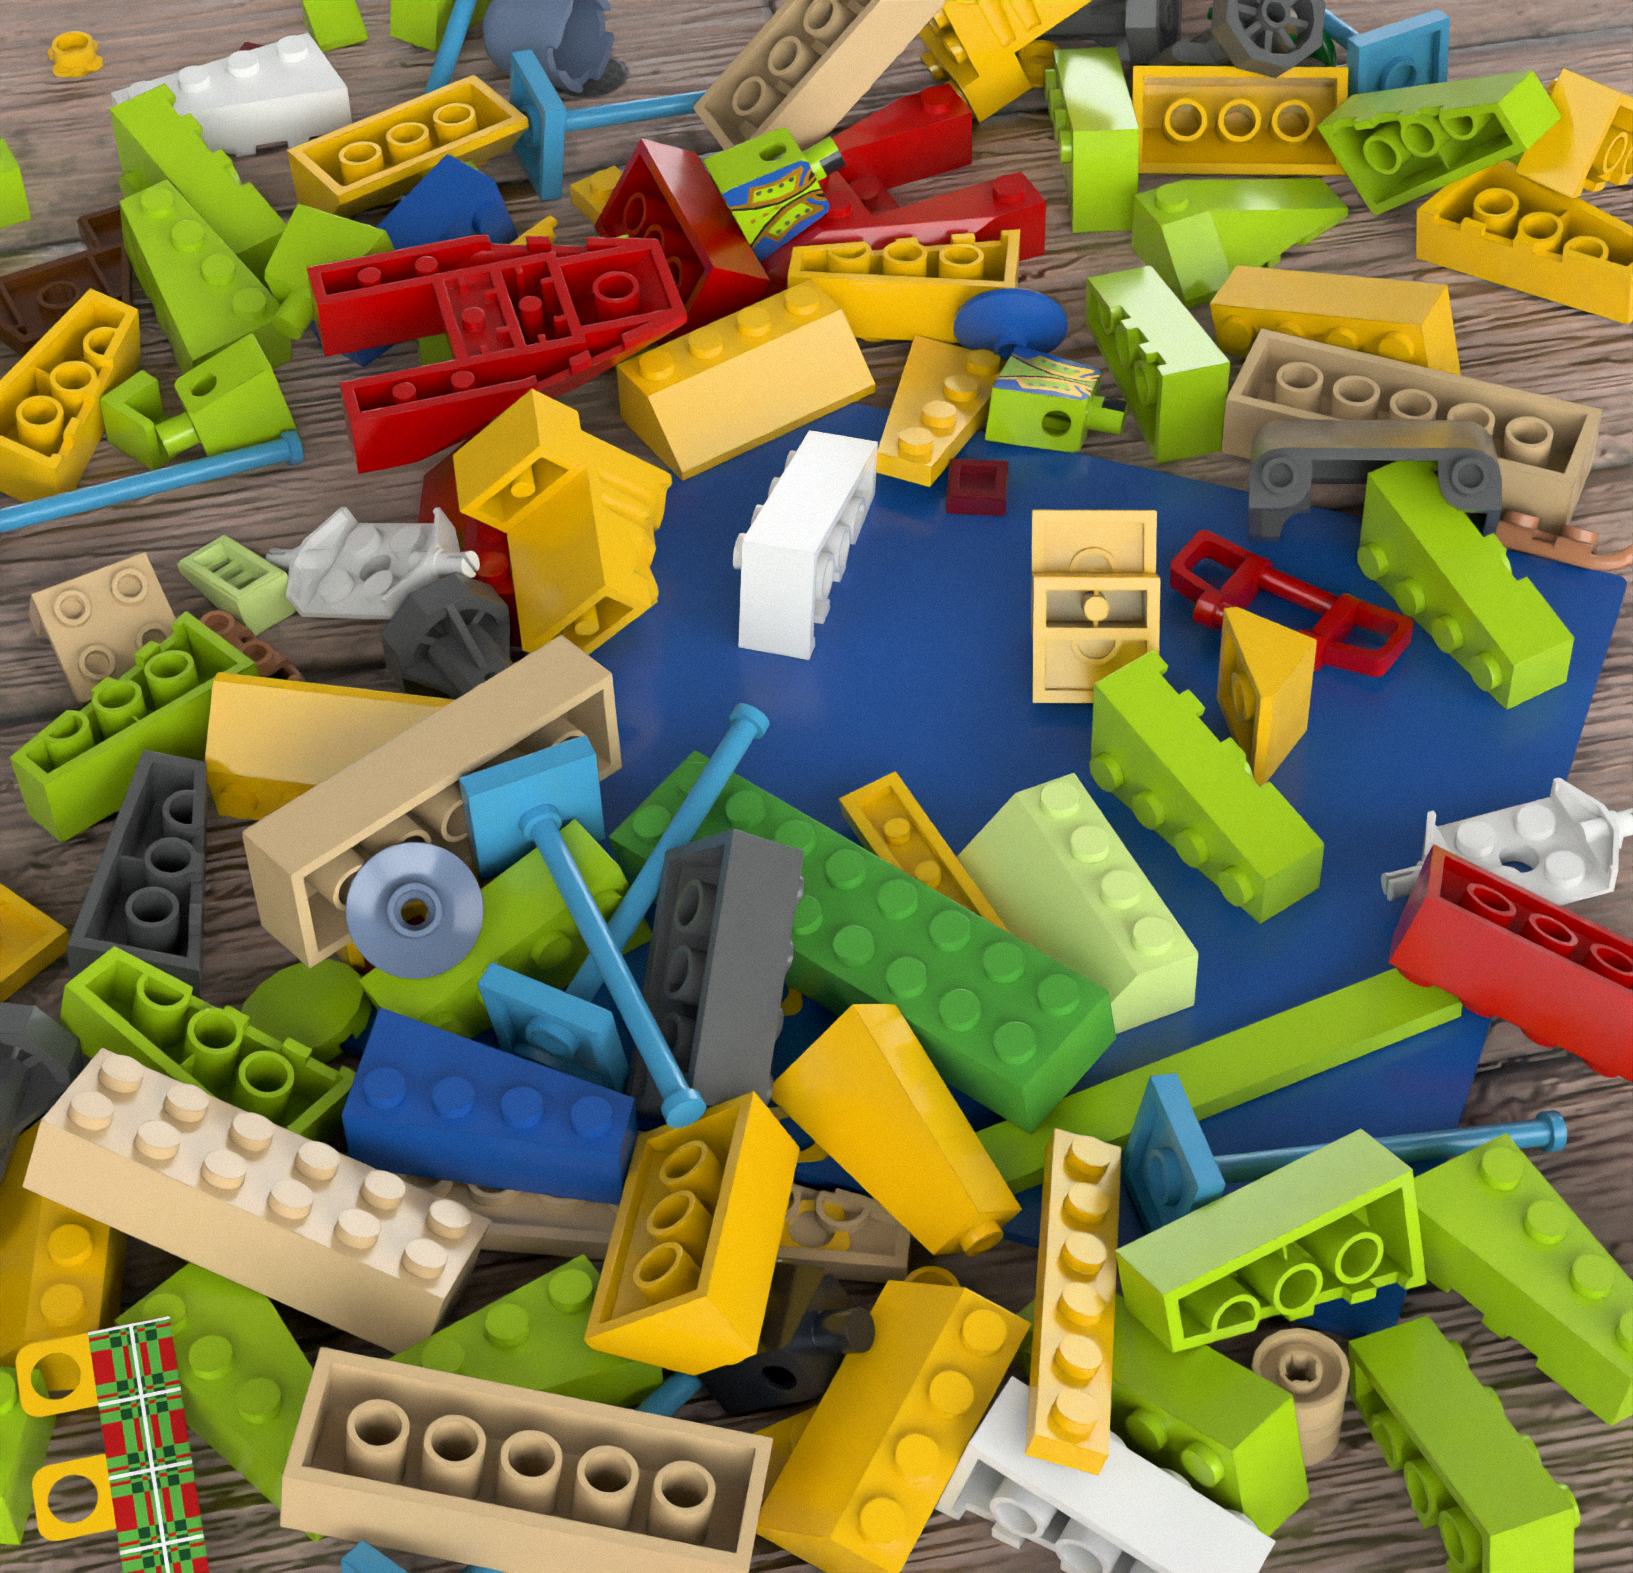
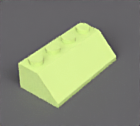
(1083, 900)

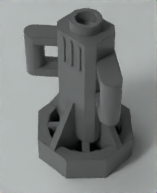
(1133, 26)
(1252, 37)
(448, 638)
(35, 1069)

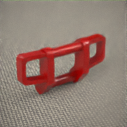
(1256, 574)

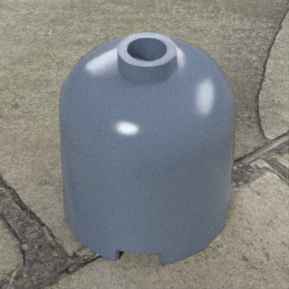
(562, 34)

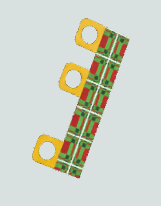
(147, 1464)

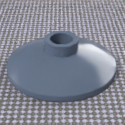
(420, 874)

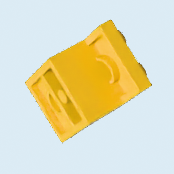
(1090, 598)

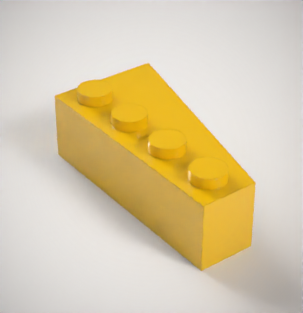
(1589, 141)
(1530, 241)
(907, 285)
(1352, 312)
(53, 395)

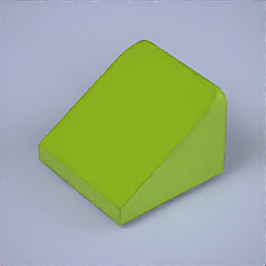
(333, 23)

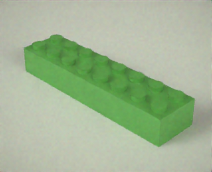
(979, 1000)

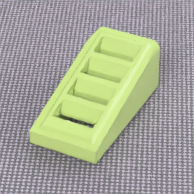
(245, 587)

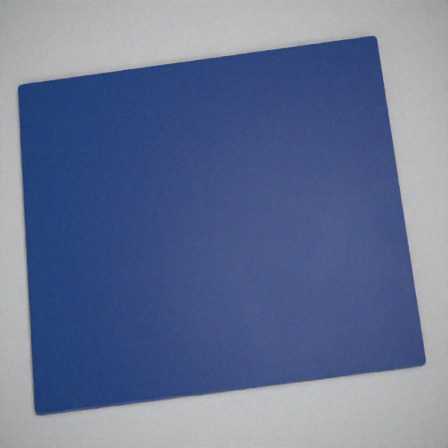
(934, 681)

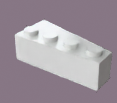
(258, 96)
(802, 542)
(1106, 1523)

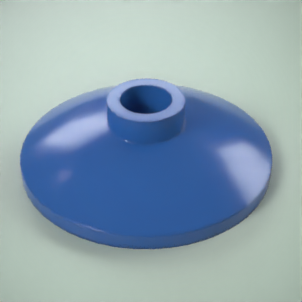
(1010, 318)

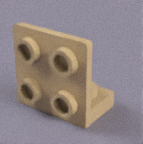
(102, 621)

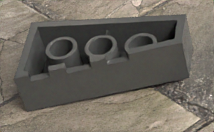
(152, 874)

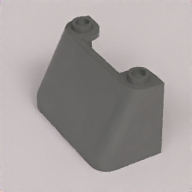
(1300, 453)

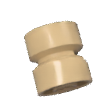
(1316, 1376)

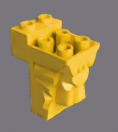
(977, 43)
(573, 520)

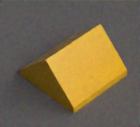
(1264, 687)

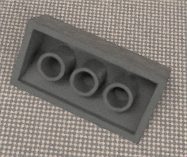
(720, 965)

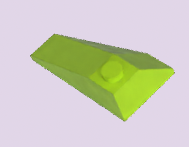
(1207, 227)

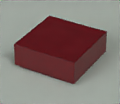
(977, 487)

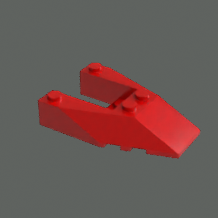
(901, 145)
(511, 322)

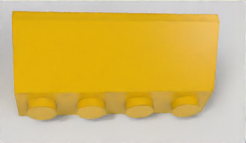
(1235, 120)
(395, 148)
(743, 380)
(286, 736)
(696, 1240)
(55, 1271)
(891, 1429)

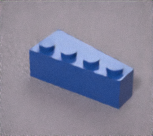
(443, 206)
(484, 1116)

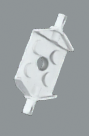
(369, 567)
(1563, 838)

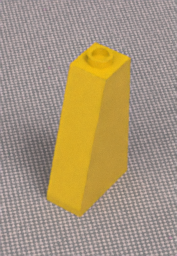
(897, 1130)

